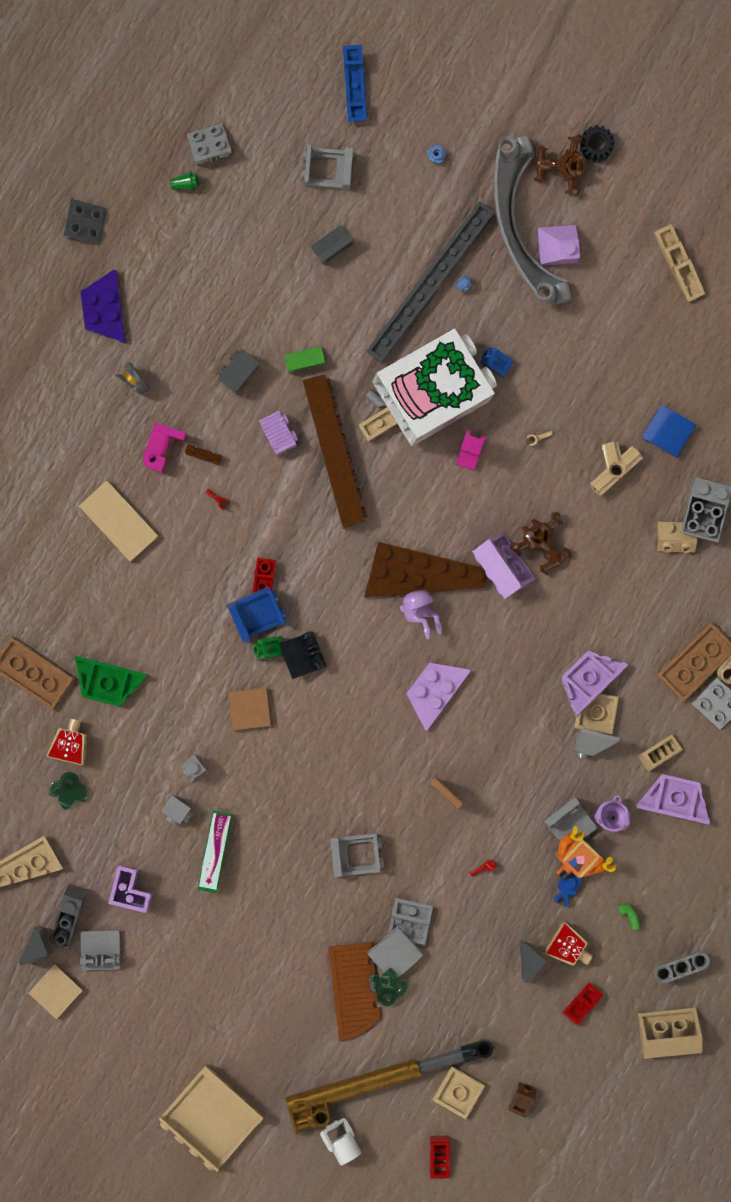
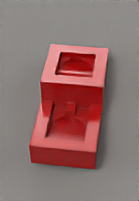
(582, 1003)

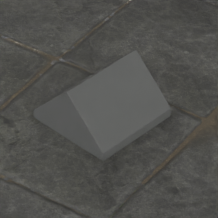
(36, 947)
(530, 962)

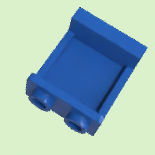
(256, 613)

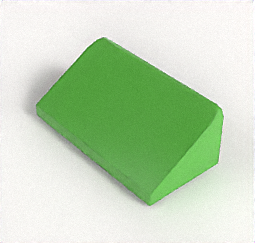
(305, 359)

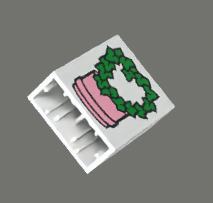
(434, 386)

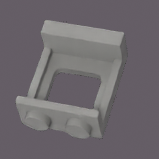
(343, 172)
(340, 855)

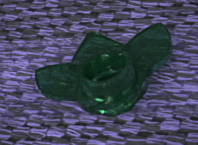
(68, 793)
(387, 985)

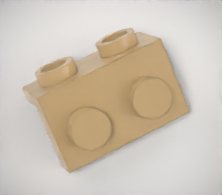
(672, 540)

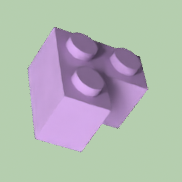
(125, 895)

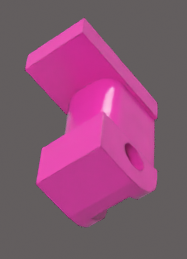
(158, 446)
(470, 451)

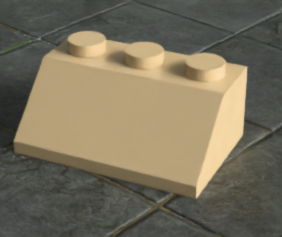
(670, 1033)

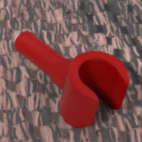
(216, 498)
(490, 865)

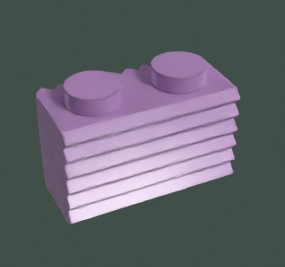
(278, 433)

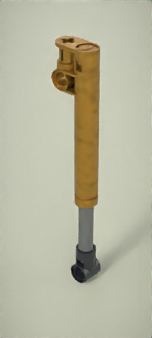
(307, 1104)

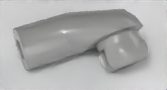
(376, 399)

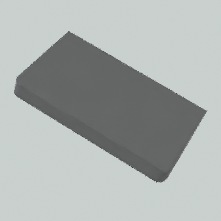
(332, 244)

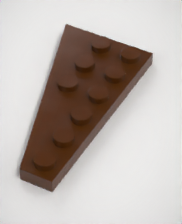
(405, 570)

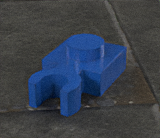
(567, 887)

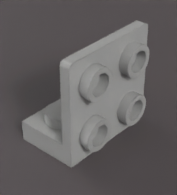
(567, 817)

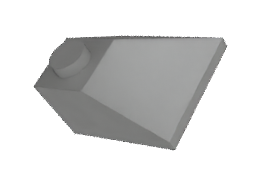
(591, 742)

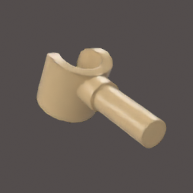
(539, 437)

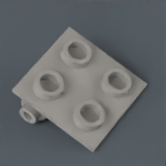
(209, 144)
(715, 703)
(100, 950)

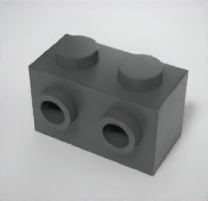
(238, 371)

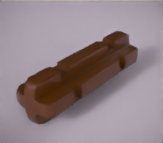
(203, 454)

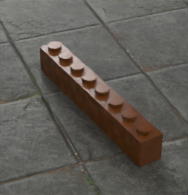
(334, 451)

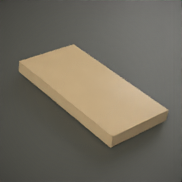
(118, 521)

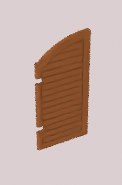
(352, 989)

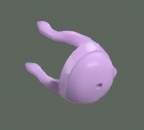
(417, 606)
(613, 809)

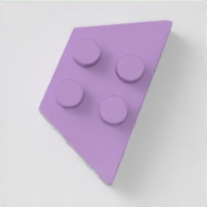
(589, 679)
(434, 690)
(676, 798)

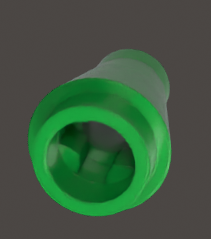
(185, 182)

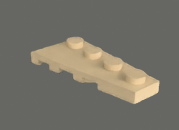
(29, 862)

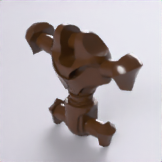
(569, 165)
(539, 538)

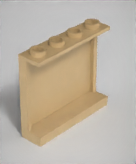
(210, 1118)

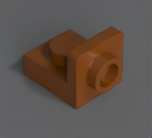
(523, 1100)

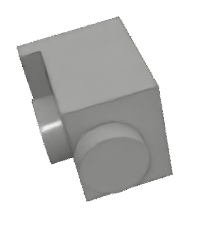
(193, 768)

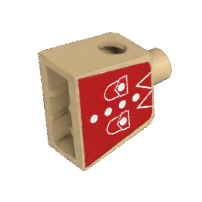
(69, 744)
(568, 946)

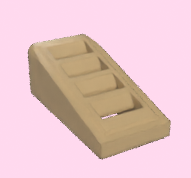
(647, 762)

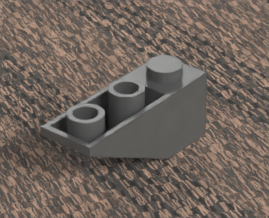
(68, 915)

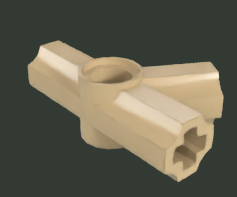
(614, 459)

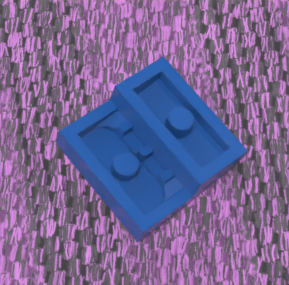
(669, 431)

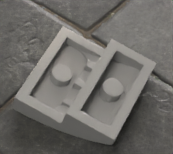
(412, 919)
(395, 952)

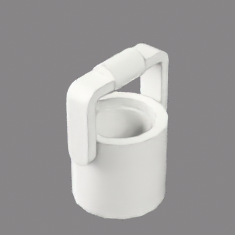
(345, 1146)

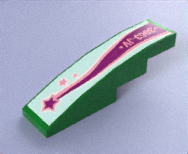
(214, 852)

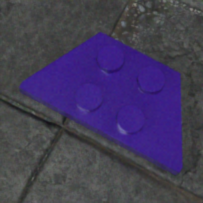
(103, 307)

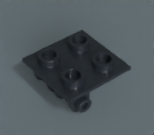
(302, 655)

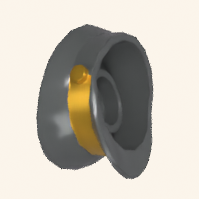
(134, 379)

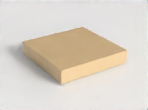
(599, 715)
(55, 991)
(458, 1092)

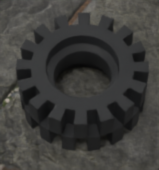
(597, 154)

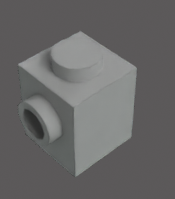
(177, 811)

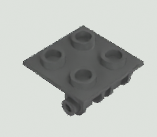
(84, 221)

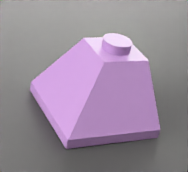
(558, 245)

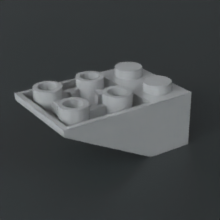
(706, 509)

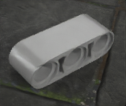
(691, 967)

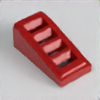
(435, 1142)

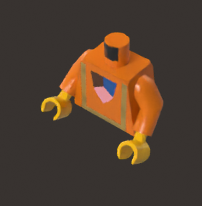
(580, 857)

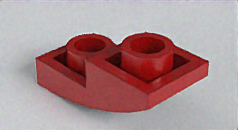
(264, 574)

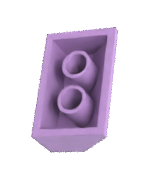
(503, 565)

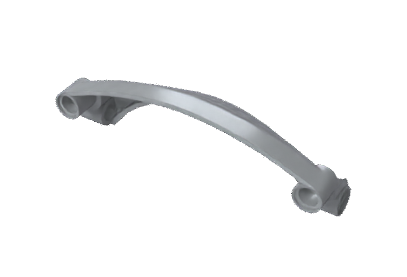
(507, 173)

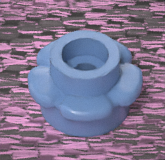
(436, 149)
(463, 283)

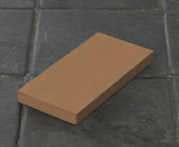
(696, 662)
(33, 673)

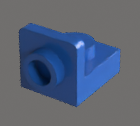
(496, 361)

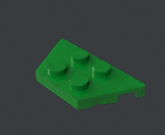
(106, 682)

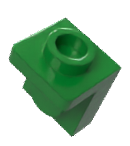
(267, 648)

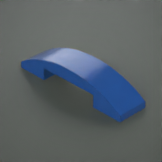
(354, 83)

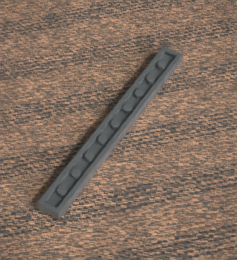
(430, 282)

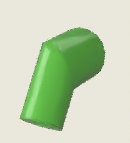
(632, 915)

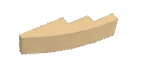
(679, 263)

